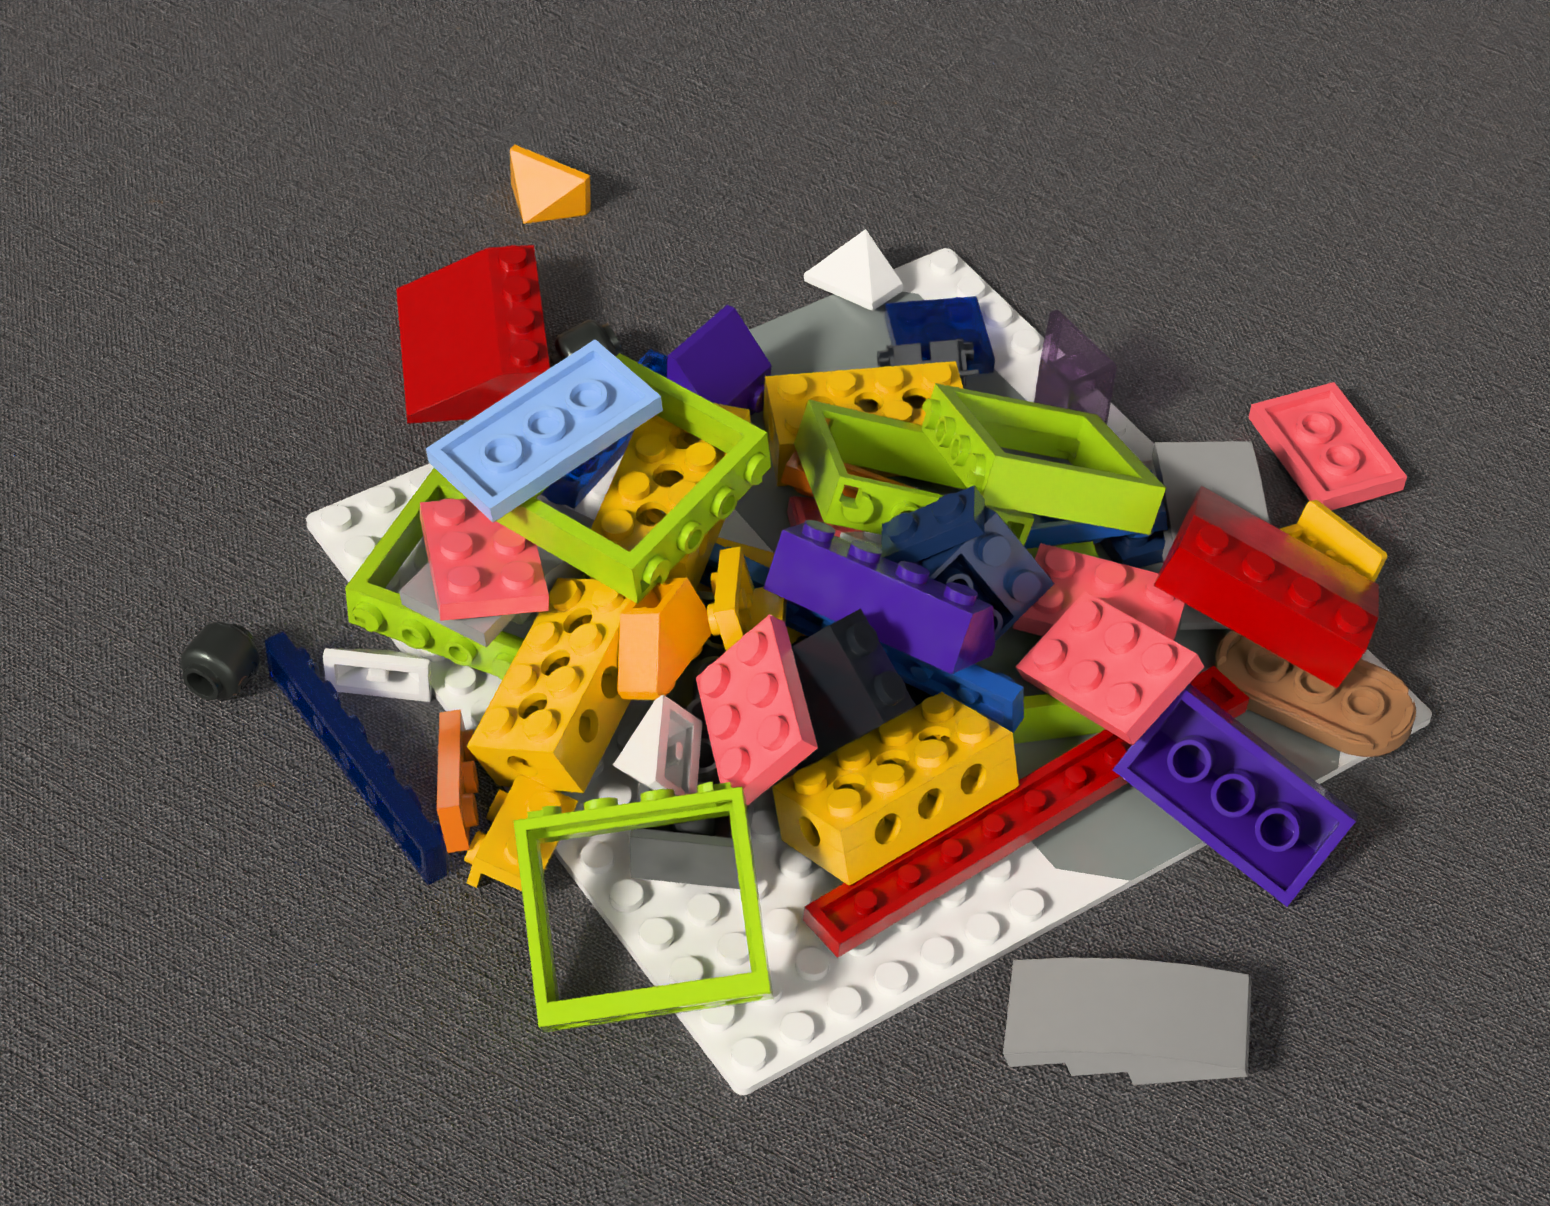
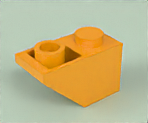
(660, 639)

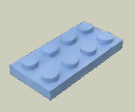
(544, 430)

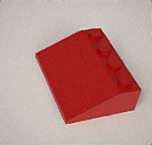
(471, 334)
(1270, 588)

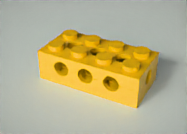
(881, 391)
(649, 483)
(558, 694)
(895, 787)

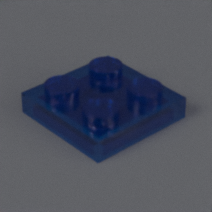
(941, 321)

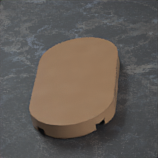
(1361, 717)

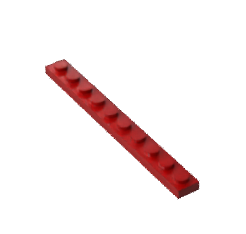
(951, 857)

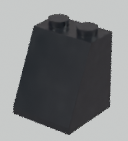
(847, 683)

